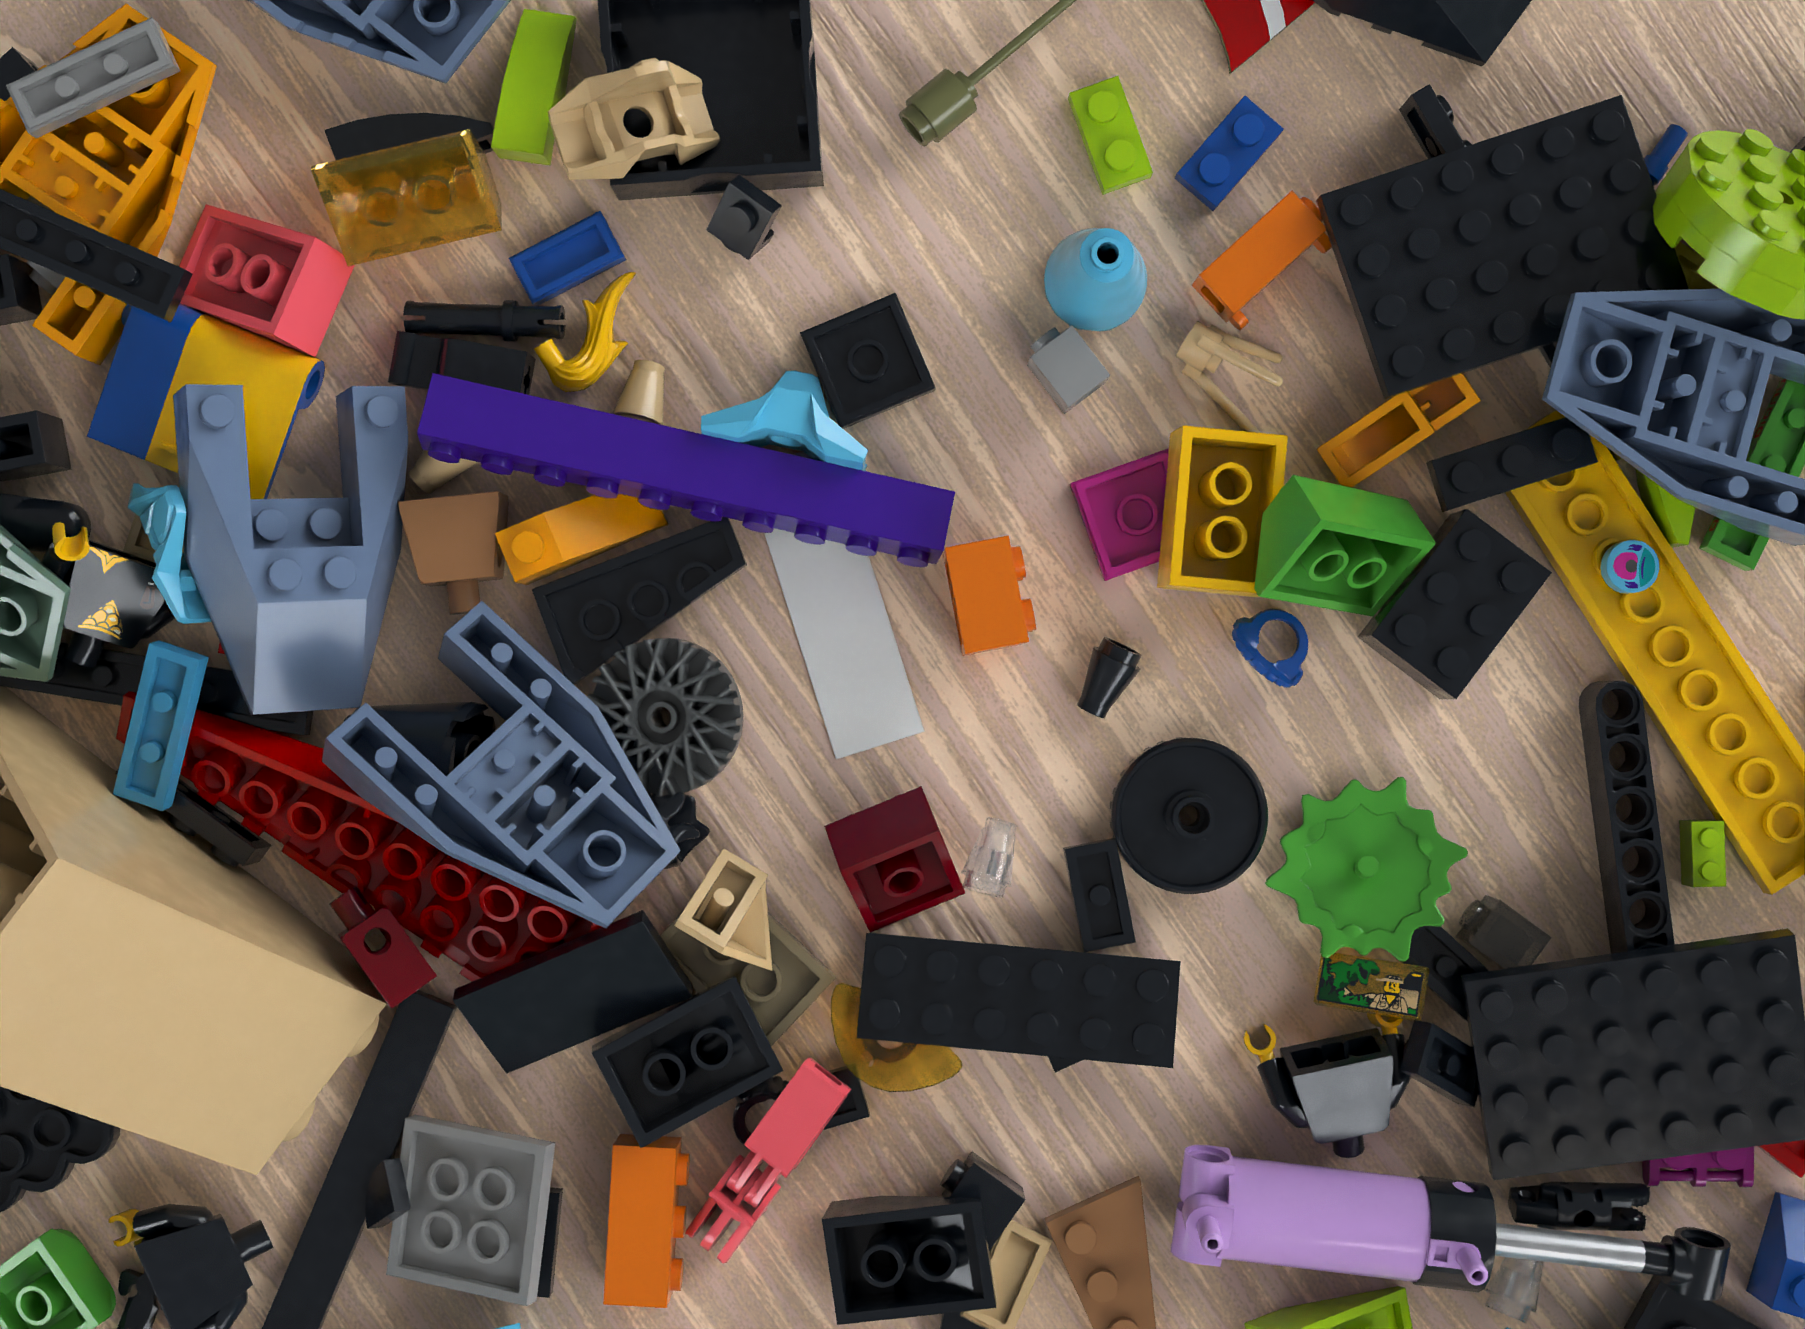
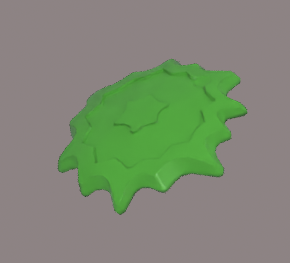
(1366, 869)

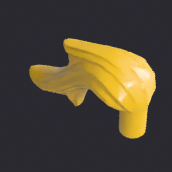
(598, 348)

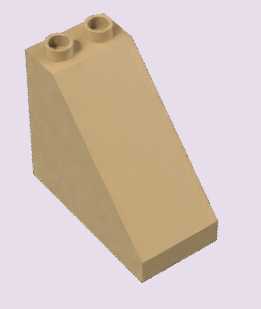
(153, 971)

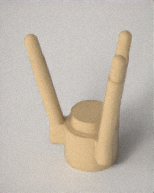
(1206, 349)

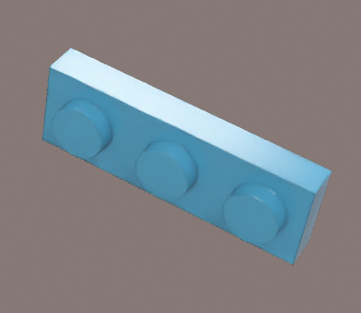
(160, 725)

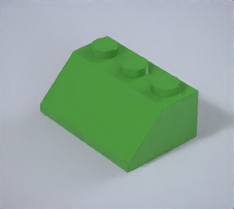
(1337, 546)

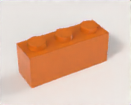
(645, 1222)

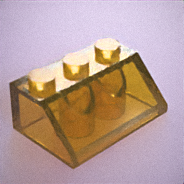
(409, 197)

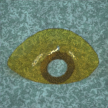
(893, 1070)

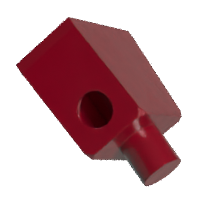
(398, 965)

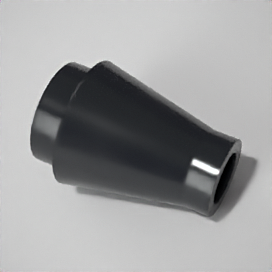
(1108, 675)

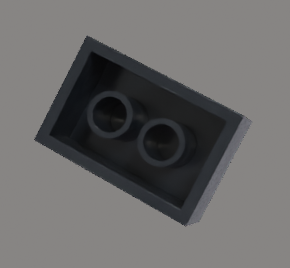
(1455, 605)

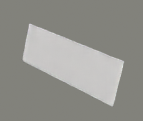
(845, 643)

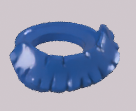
(1283, 672)

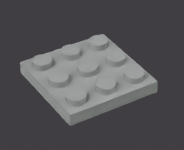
(473, 1209)

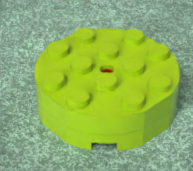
(1743, 213)

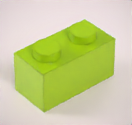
(1702, 853)

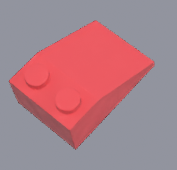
(264, 278)

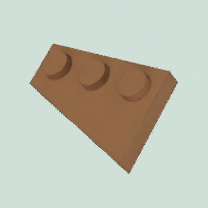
(1108, 1256)

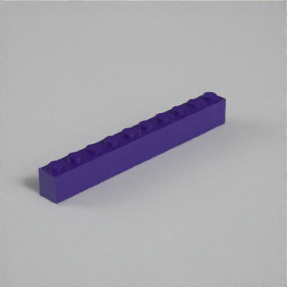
(684, 471)

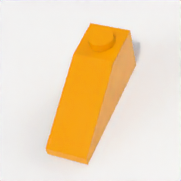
(574, 534)

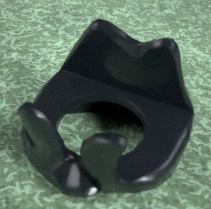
(680, 818)

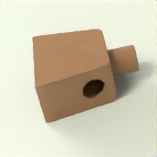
(456, 543)

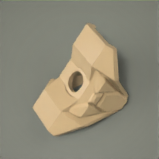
(592, 129)

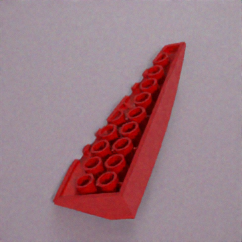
(349, 842)

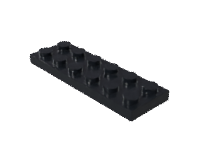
(1019, 1000)

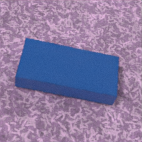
(567, 259)

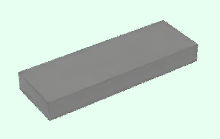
(93, 78)

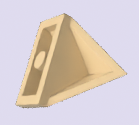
(731, 911)

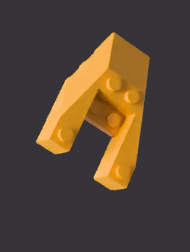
(110, 173)

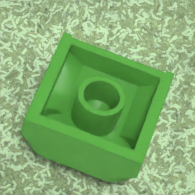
(54, 1286)

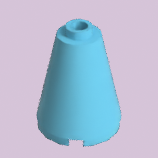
(1095, 279)

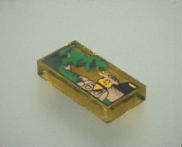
(1372, 986)

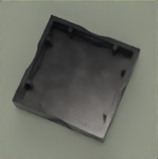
(755, 85)

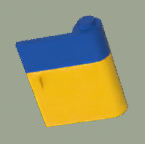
(196, 348)

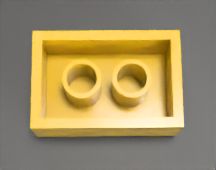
(1215, 507)

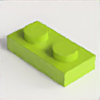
(1110, 135)

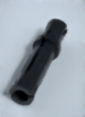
(485, 319)

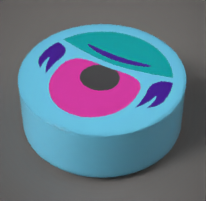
(1629, 566)

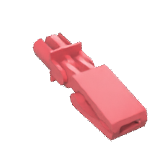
(780, 1141)

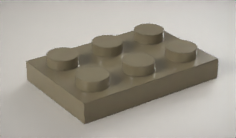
(774, 995)

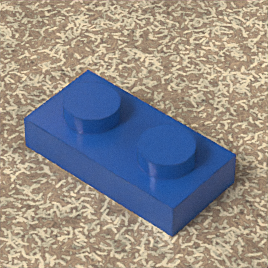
(1229, 153)

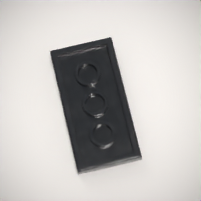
(573, 992)

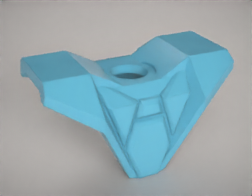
(791, 418)
(163, 520)

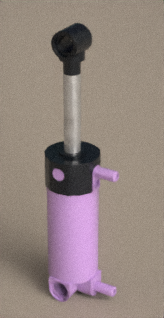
(1399, 1228)

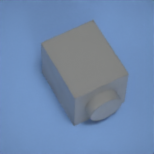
(1066, 367)

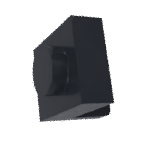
(744, 218)

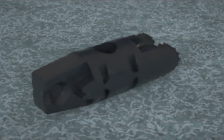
(1580, 1205)

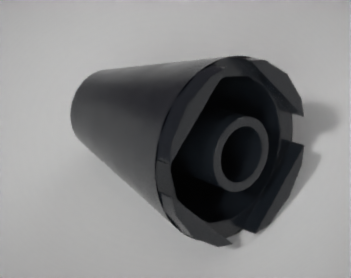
(440, 730)

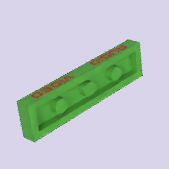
(1776, 445)

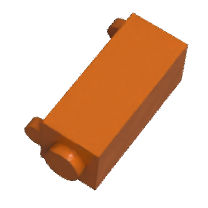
(1261, 256)

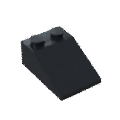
(686, 1060)
(907, 1257)

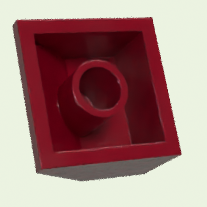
(894, 859)

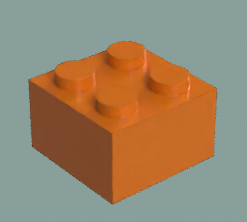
(987, 595)

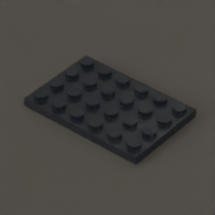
(1492, 239)
(1639, 1054)

